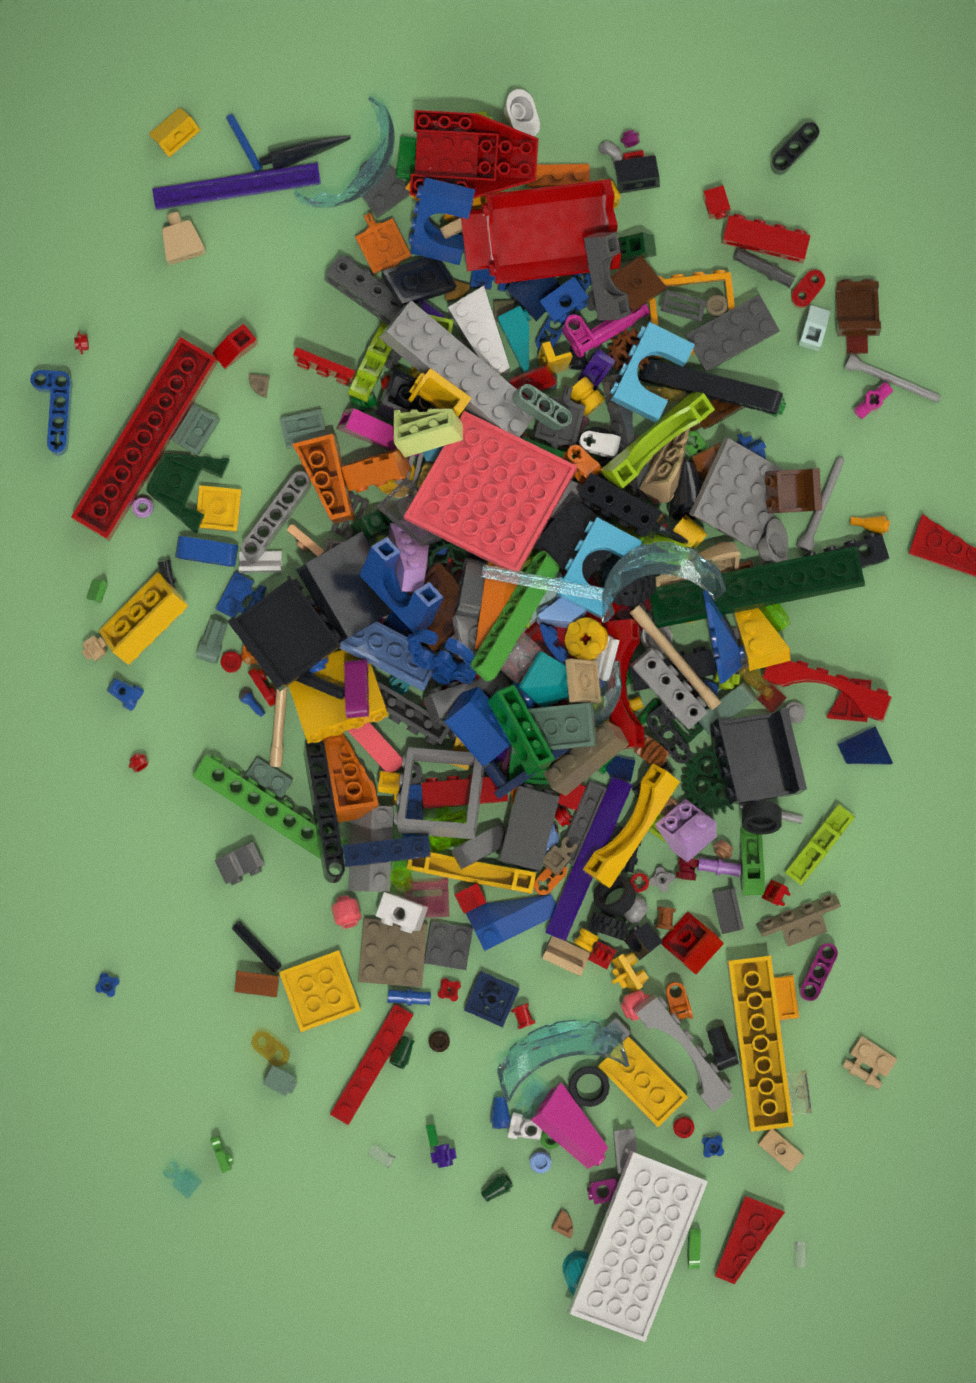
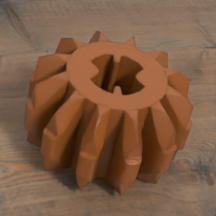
(653, 752)

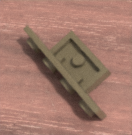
(800, 922)

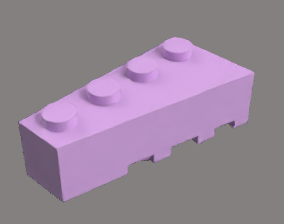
(412, 560)

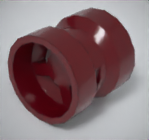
(686, 869)

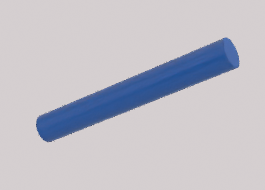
(244, 143)

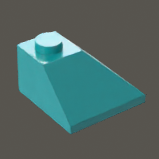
(545, 681)

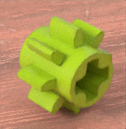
(733, 681)

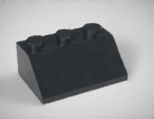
(397, 396)

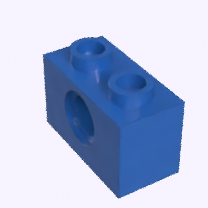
(571, 290)

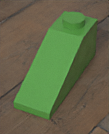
(752, 863)

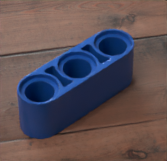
(206, 551)

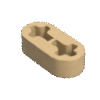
(452, 229)

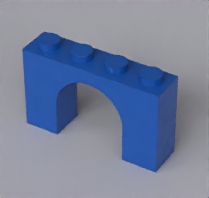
(434, 199)
(379, 573)

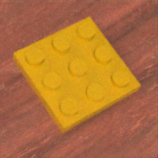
(320, 991)

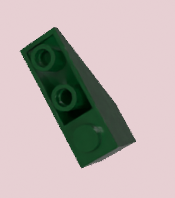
(372, 524)

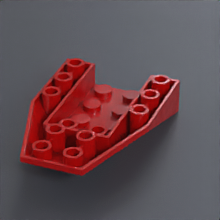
(472, 152)

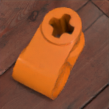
(583, 461)
(679, 1003)

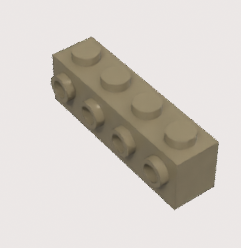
(584, 761)

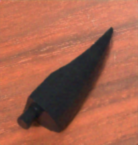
(299, 151)

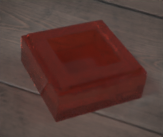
(857, 344)
(774, 702)

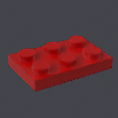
(323, 366)

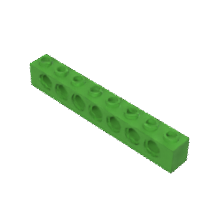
(204, 774)

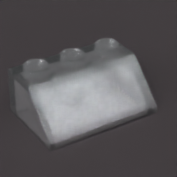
(396, 506)

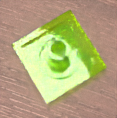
(442, 843)

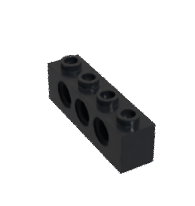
(875, 544)

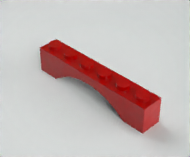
(870, 702)
(622, 716)

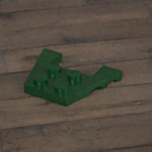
(175, 480)

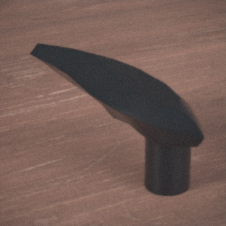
(669, 533)

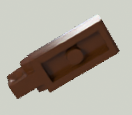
(721, 412)

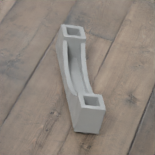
(711, 1088)

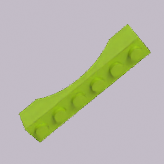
(632, 459)

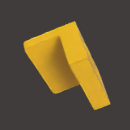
(174, 132)
(555, 363)

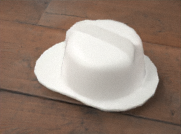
(521, 112)

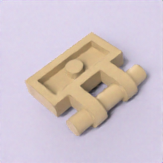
(874, 1057)

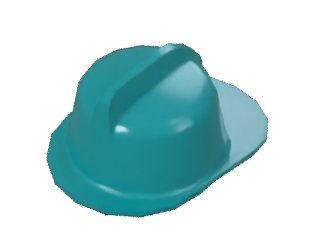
(573, 1268)

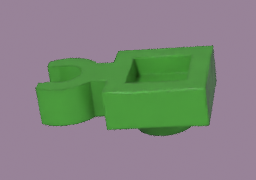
(224, 1159)

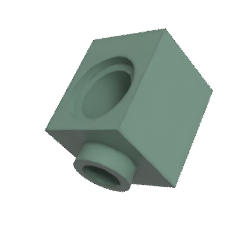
(280, 1080)

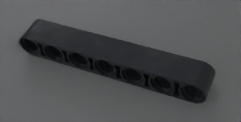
(712, 386)
(324, 819)

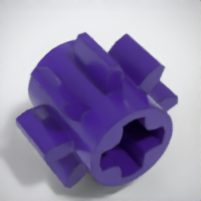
(443, 1155)

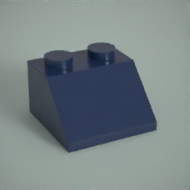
(530, 292)

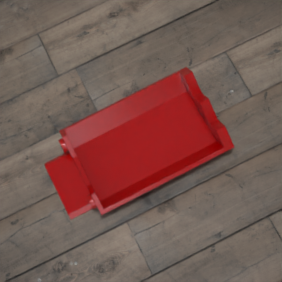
(538, 231)

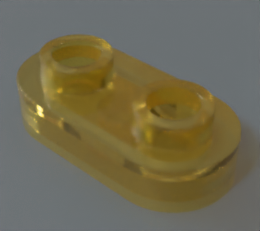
(270, 1048)

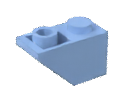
(560, 613)

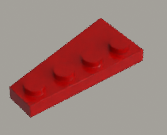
(943, 548)
(748, 1234)

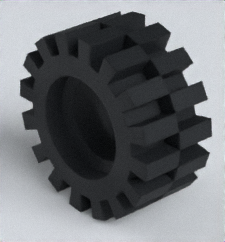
(608, 926)

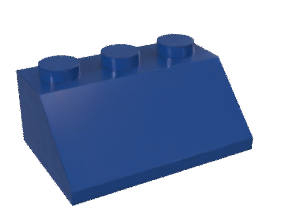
(477, 726)

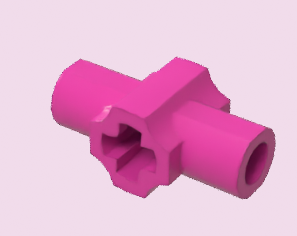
(880, 393)

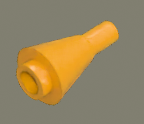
(875, 524)

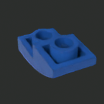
(550, 640)

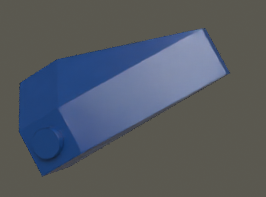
(724, 642)
(506, 919)

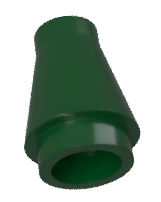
(401, 1054)
(498, 1186)

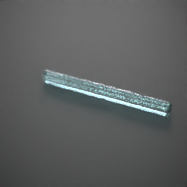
(542, 582)

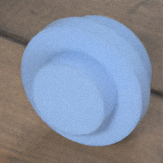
(540, 1162)

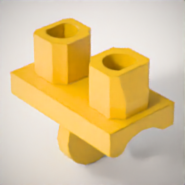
(625, 975)

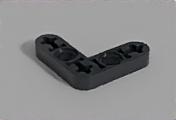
(666, 718)

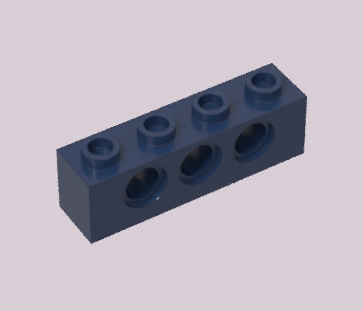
(386, 851)

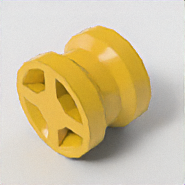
(585, 939)

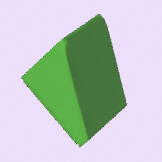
(97, 590)

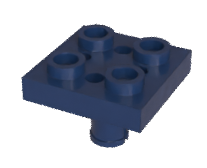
(486, 984)

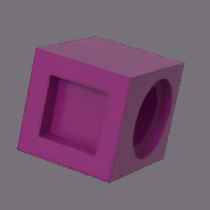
(592, 1191)

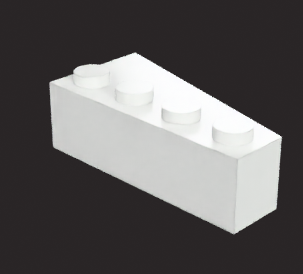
(478, 327)

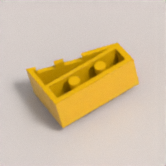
(760, 640)

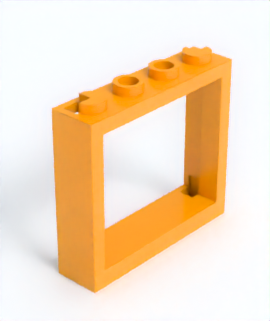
(696, 278)

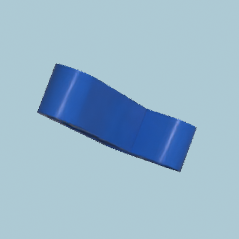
(54, 412)

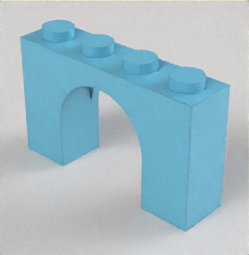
(629, 390)
(600, 537)

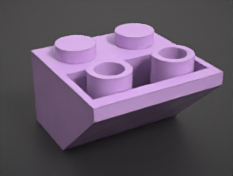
(687, 830)

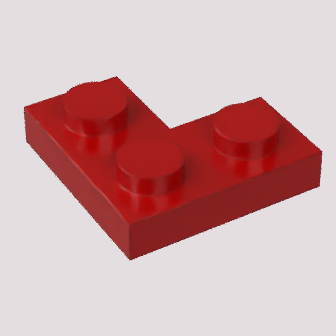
(539, 378)

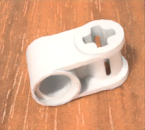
(604, 444)

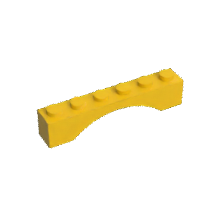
(654, 793)
(477, 873)

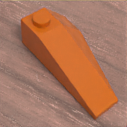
(493, 601)
(351, 787)

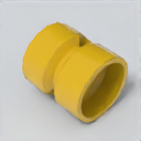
(585, 395)

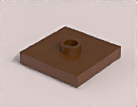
(638, 282)

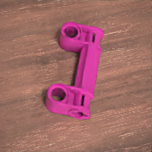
(585, 339)

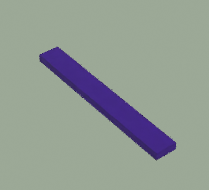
(236, 186)
(596, 839)

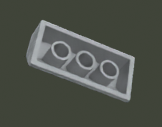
(372, 827)

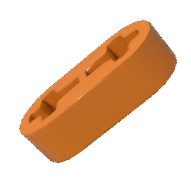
(552, 884)

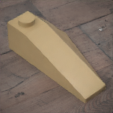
(666, 470)
(723, 555)

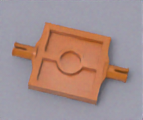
(382, 245)

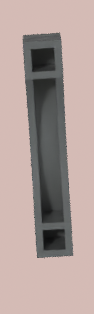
(622, 426)

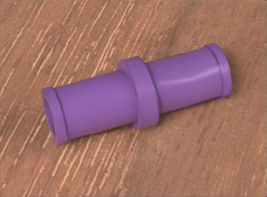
(719, 867)

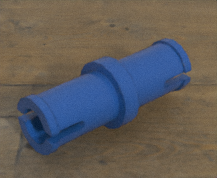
(409, 997)

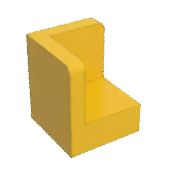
(389, 784)

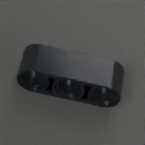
(798, 139)

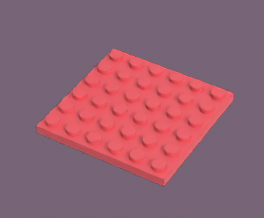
(491, 493)

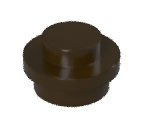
(439, 1041)

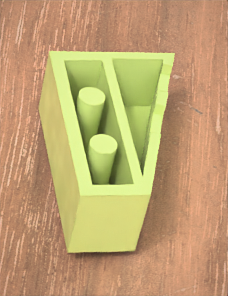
(425, 431)

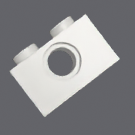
(413, 916)

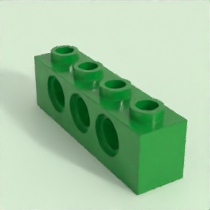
(521, 730)

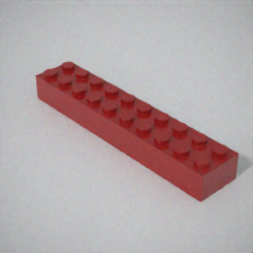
(144, 439)

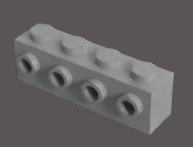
(669, 688)

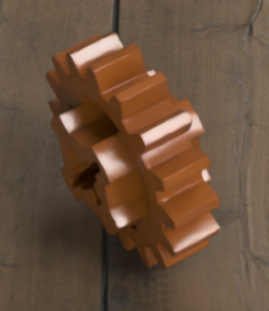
(622, 347)

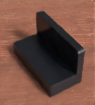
(637, 174)

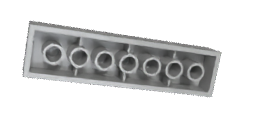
(431, 346)

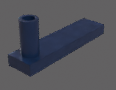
(501, 782)

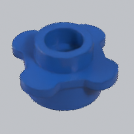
(113, 982)
(717, 1140)

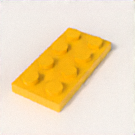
(644, 1083)

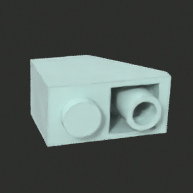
(814, 328)

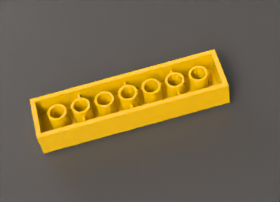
(760, 1043)

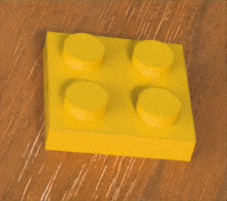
(219, 507)

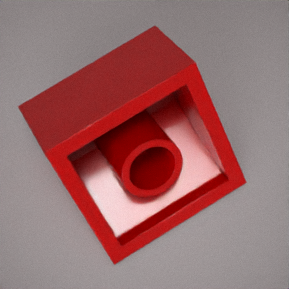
(692, 943)

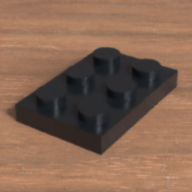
(418, 281)

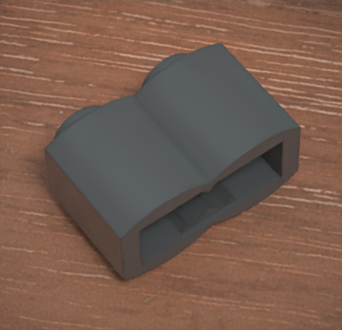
(240, 863)

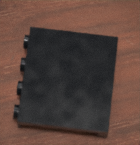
(340, 591)
(286, 633)
(758, 757)

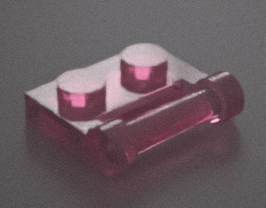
(437, 905)

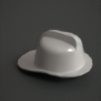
(774, 544)

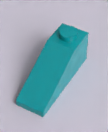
(516, 330)

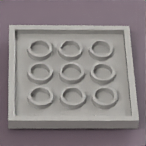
(735, 494)

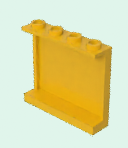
(326, 715)

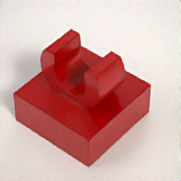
(775, 892)
(602, 955)

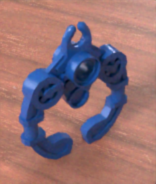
(443, 666)

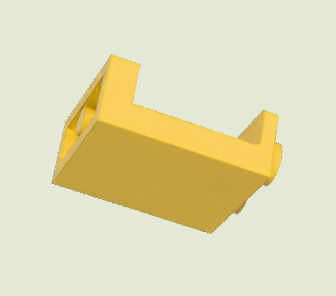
(439, 392)

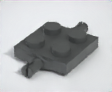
(569, 434)

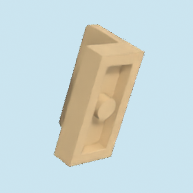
(566, 955)

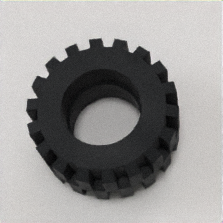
(634, 592)

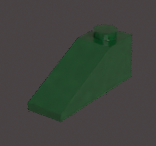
(637, 245)

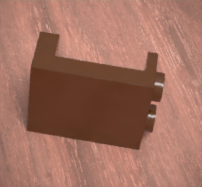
(857, 308)
(793, 490)

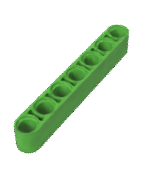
(512, 620)

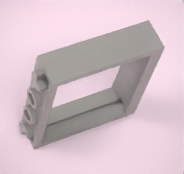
(438, 828)

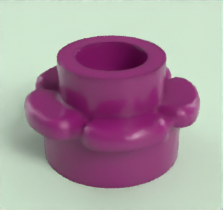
(630, 138)

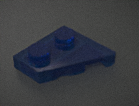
(865, 749)

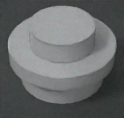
(796, 712)

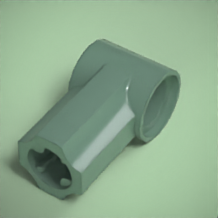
(210, 646)

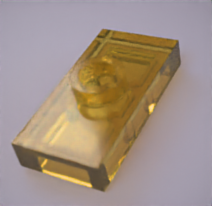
(668, 394)

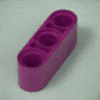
(356, 688)
(809, 978)

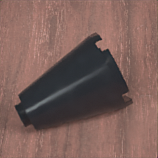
(686, 492)

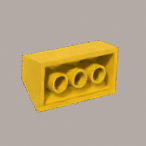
(143, 618)

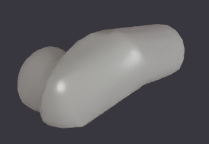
(612, 150)

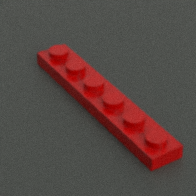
(371, 1064)

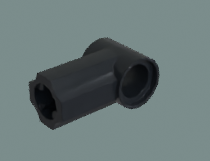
(723, 1051)

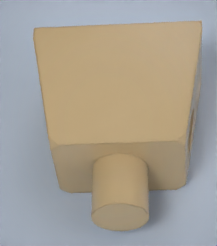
(181, 240)

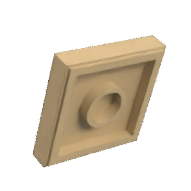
(583, 681)

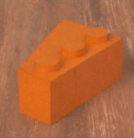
(376, 470)

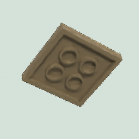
(392, 954)

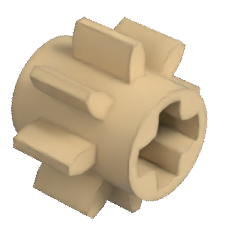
(94, 648)

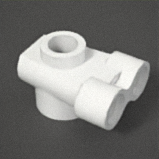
(519, 1128)

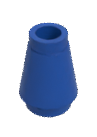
(500, 1114)

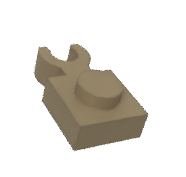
(558, 858)

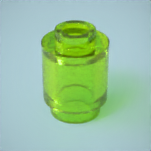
(776, 616)
(401, 885)

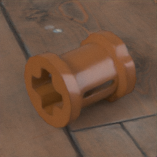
(665, 918)

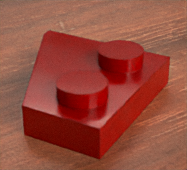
(846, 709)

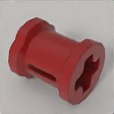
(523, 1016)

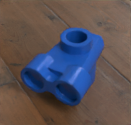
(128, 695)

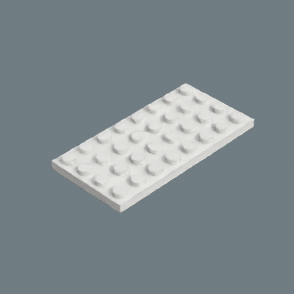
(637, 1246)

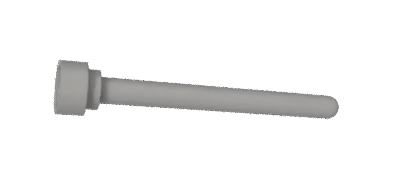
(855, 364)
(806, 543)

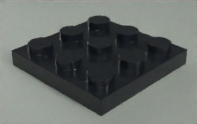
(565, 533)

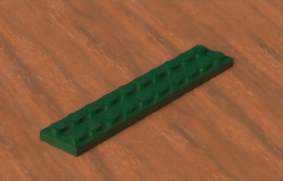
(761, 586)

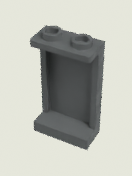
(528, 828)

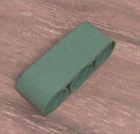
(552, 408)
(729, 706)

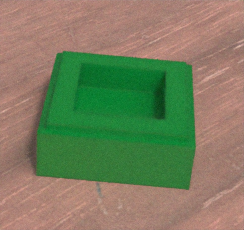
(432, 1136)

